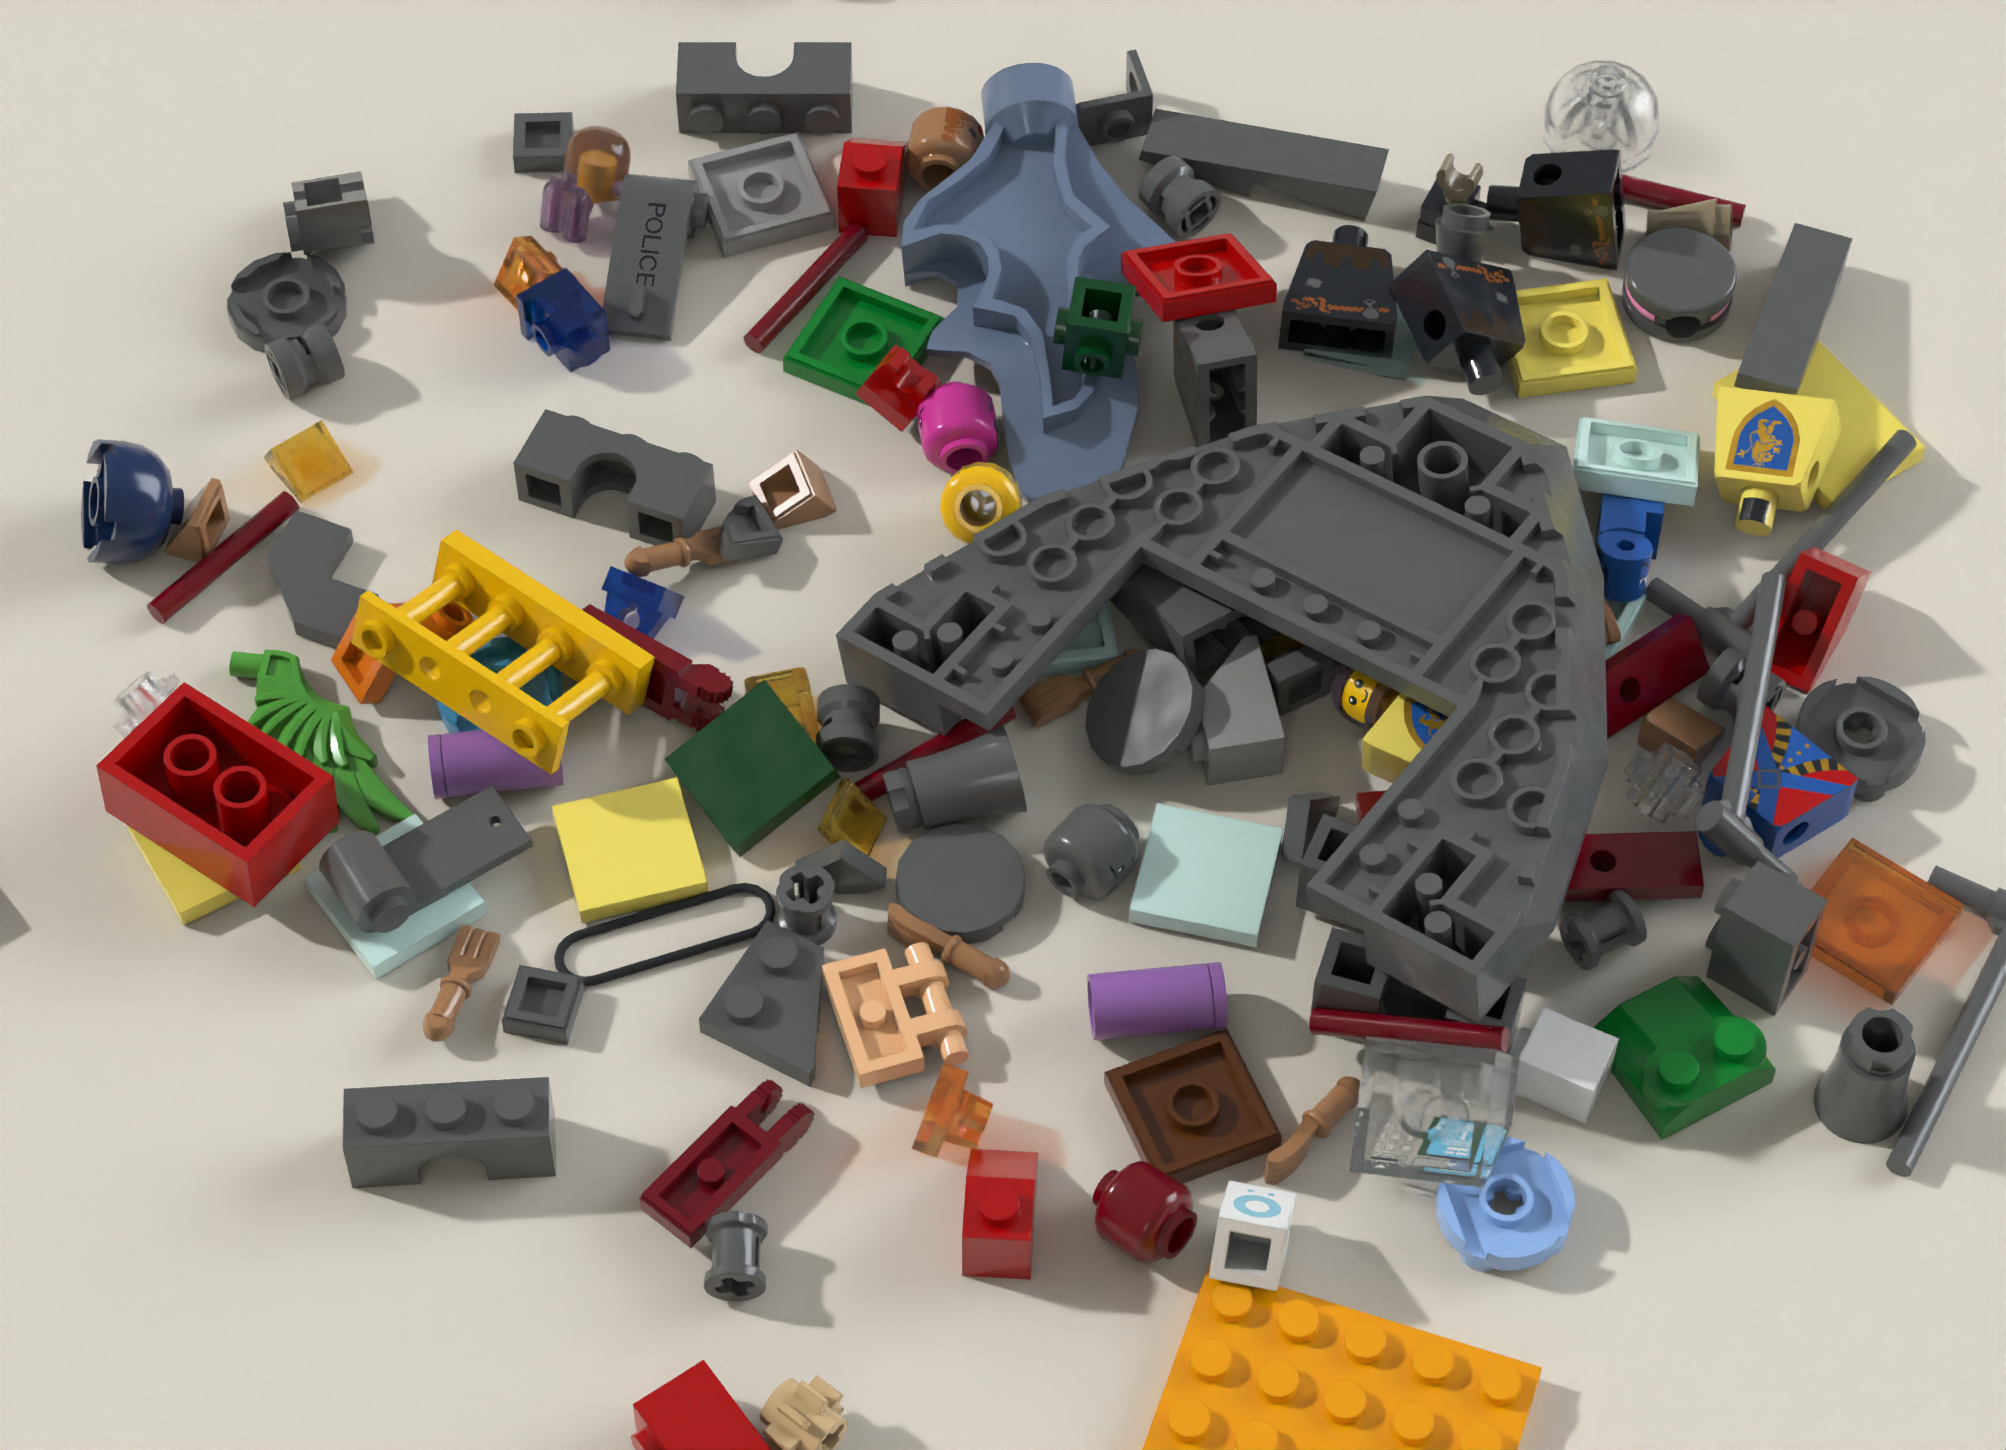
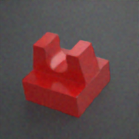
(898, 387)

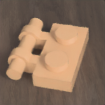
(876, 1021)

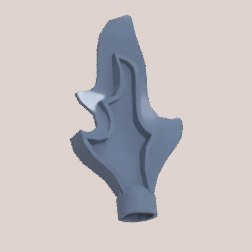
(1011, 241)

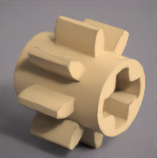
(804, 1416)

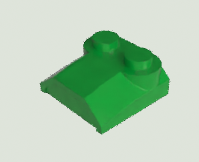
(1684, 1053)

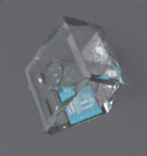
(1432, 1111)

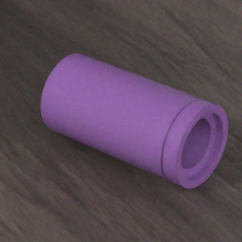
(476, 760)
(1157, 1001)

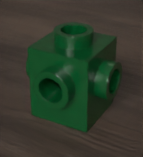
(1098, 328)

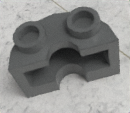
(328, 214)

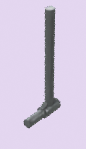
(1733, 628)
(1726, 820)
(1967, 1026)

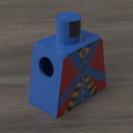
(1792, 789)

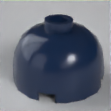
(127, 503)

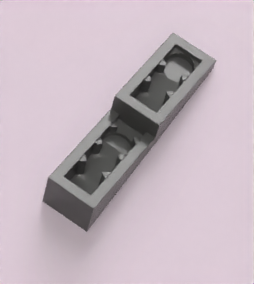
(1238, 155)
(1794, 311)

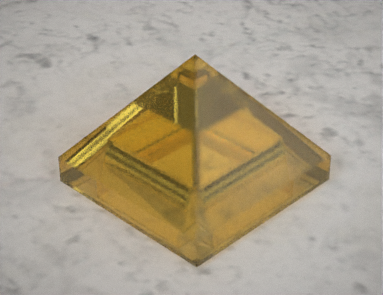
(852, 818)

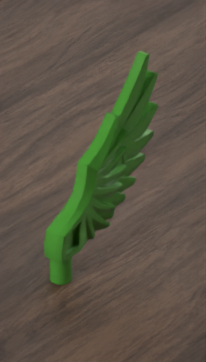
(320, 733)

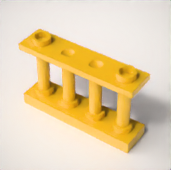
(529, 614)

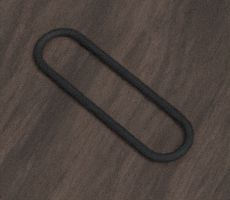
(659, 911)

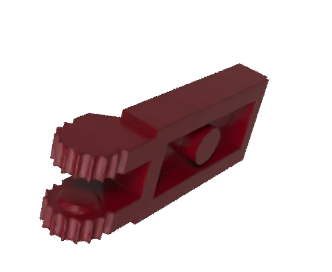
(674, 677)
(723, 1163)

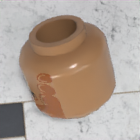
(941, 144)

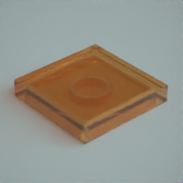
(1879, 920)

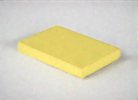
(1863, 419)

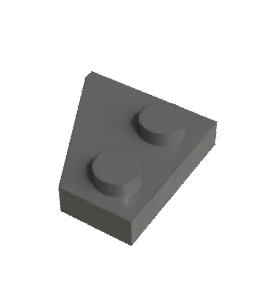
(772, 1003)

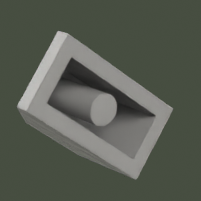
(1240, 720)

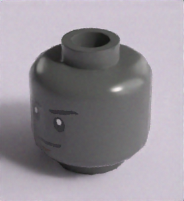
(1091, 851)

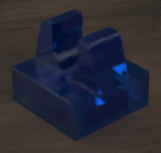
(652, 601)

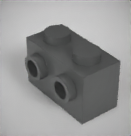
(1764, 936)

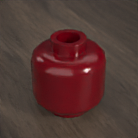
(1144, 1212)

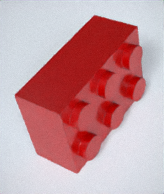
(218, 793)

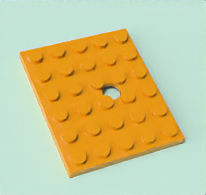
(1327, 1377)

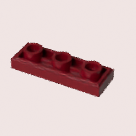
(1652, 671)
(1639, 864)

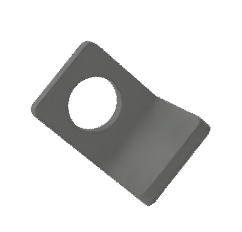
(1119, 115)

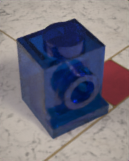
(564, 320)

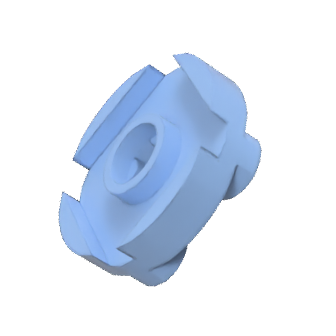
(1516, 1240)

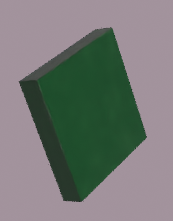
(752, 768)

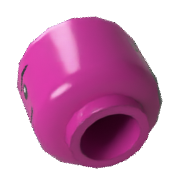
(958, 426)

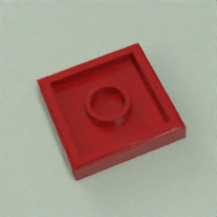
(1198, 277)

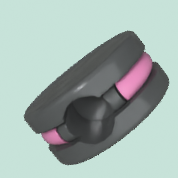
(1679, 284)

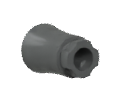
(957, 784)
(1868, 1079)

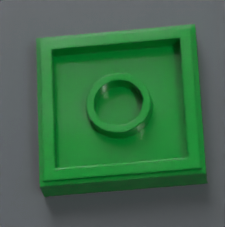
(854, 334)

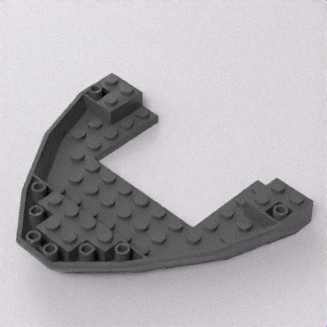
(1387, 538)

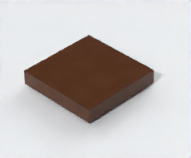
(1193, 1108)

